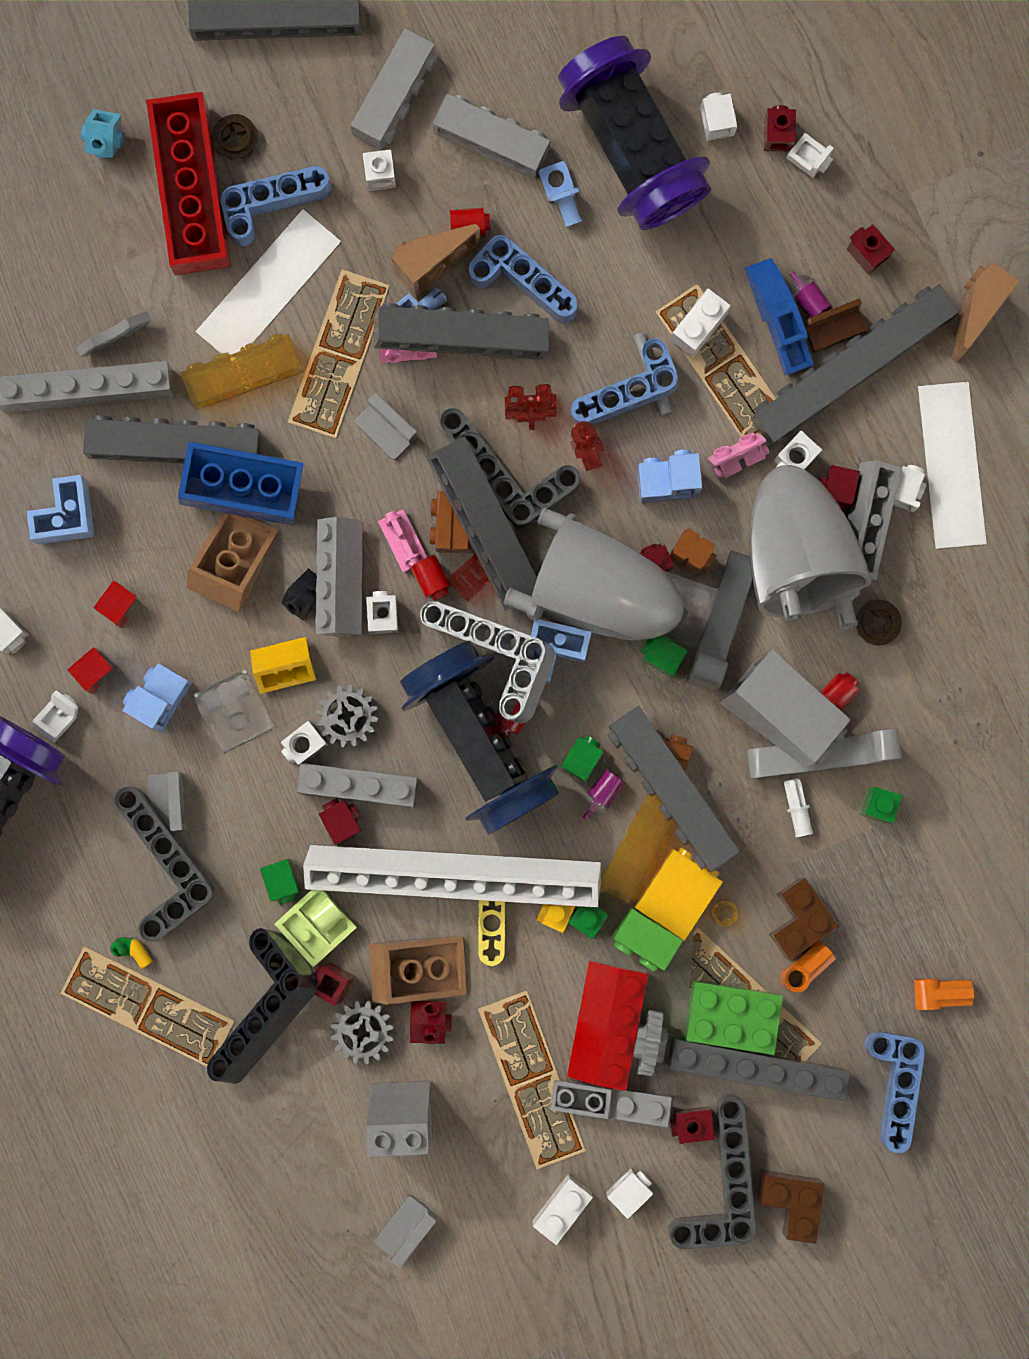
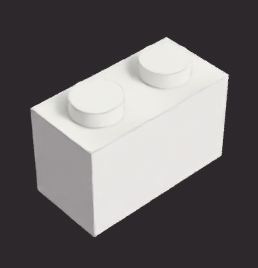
(700, 323)
(562, 1209)

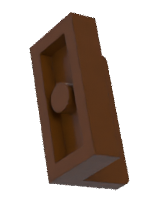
(835, 326)

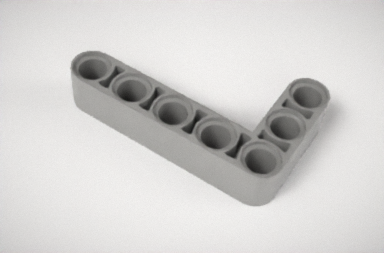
(499, 642)
(849, 751)

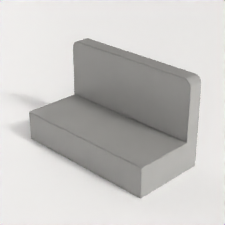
(386, 427)
(167, 797)
(405, 1230)

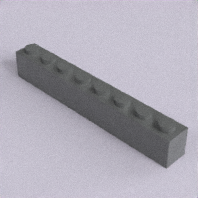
(854, 365)

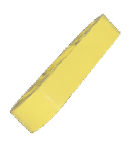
(499, 945)

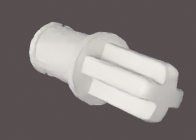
(798, 807)

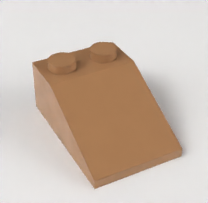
(432, 256)
(985, 295)
(231, 560)
(417, 969)

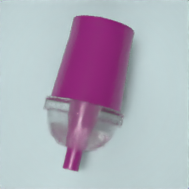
(809, 294)
(602, 794)

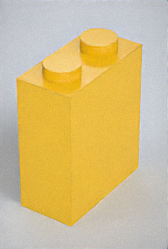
(678, 893)

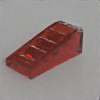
(459, 583)

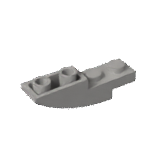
(611, 1103)

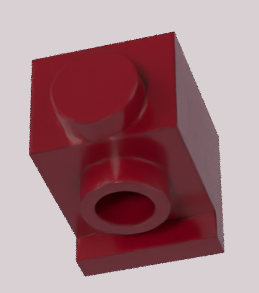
(658, 555)

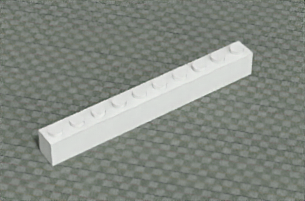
(453, 875)

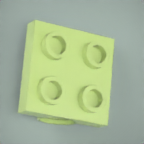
(315, 926)

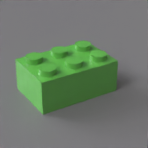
(733, 1017)

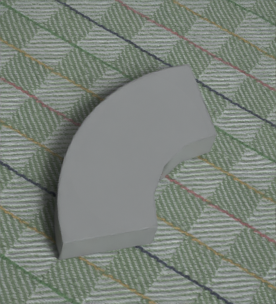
(104, 339)

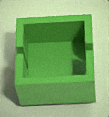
(646, 939)

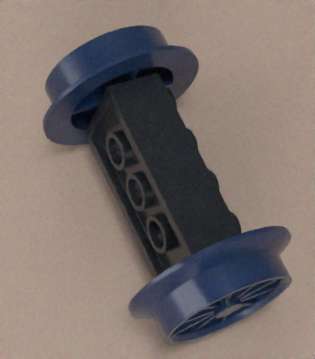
(476, 736)

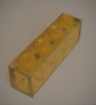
(242, 371)
(637, 851)

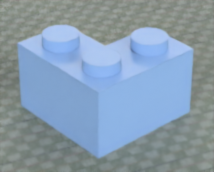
(670, 479)
(70, 517)
(566, 641)
(158, 698)

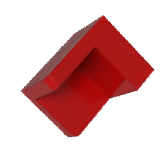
(115, 603)
(90, 670)

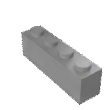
(393, 90)
(491, 136)
(873, 508)
(339, 577)
(357, 785)

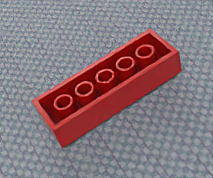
(188, 183)

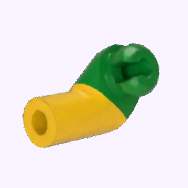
(131, 947)

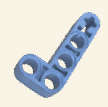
(276, 201)
(526, 283)
(622, 389)
(894, 1092)

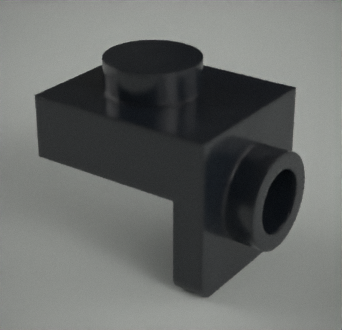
(301, 595)

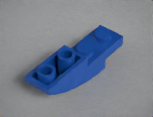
(781, 315)

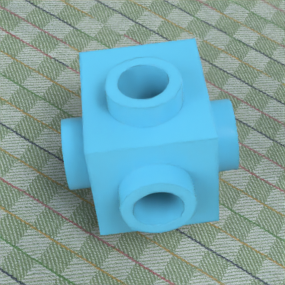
(102, 133)

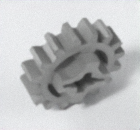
(334, 719)
(376, 1035)
(650, 1043)

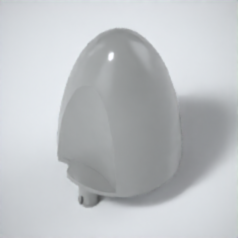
(803, 549)
(599, 585)

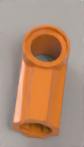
(809, 966)
(934, 994)

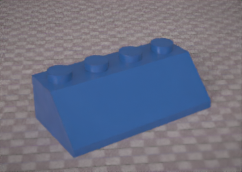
(240, 483)

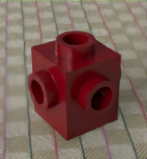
(429, 1022)

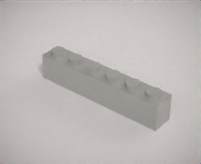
(86, 386)

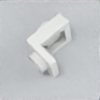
(810, 155)
(56, 716)

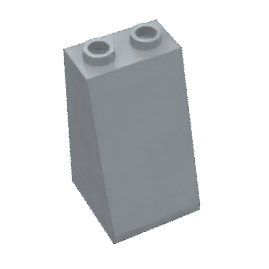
(786, 709)
(399, 1119)

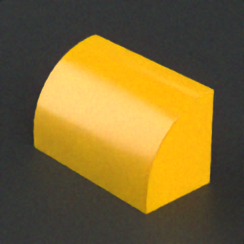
(282, 665)

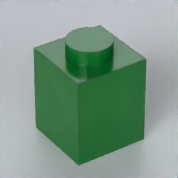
(663, 655)
(582, 758)
(881, 805)
(280, 881)
(588, 919)

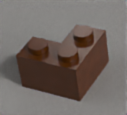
(809, 920)
(800, 1198)

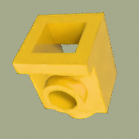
(555, 916)

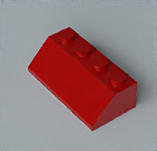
(607, 1025)

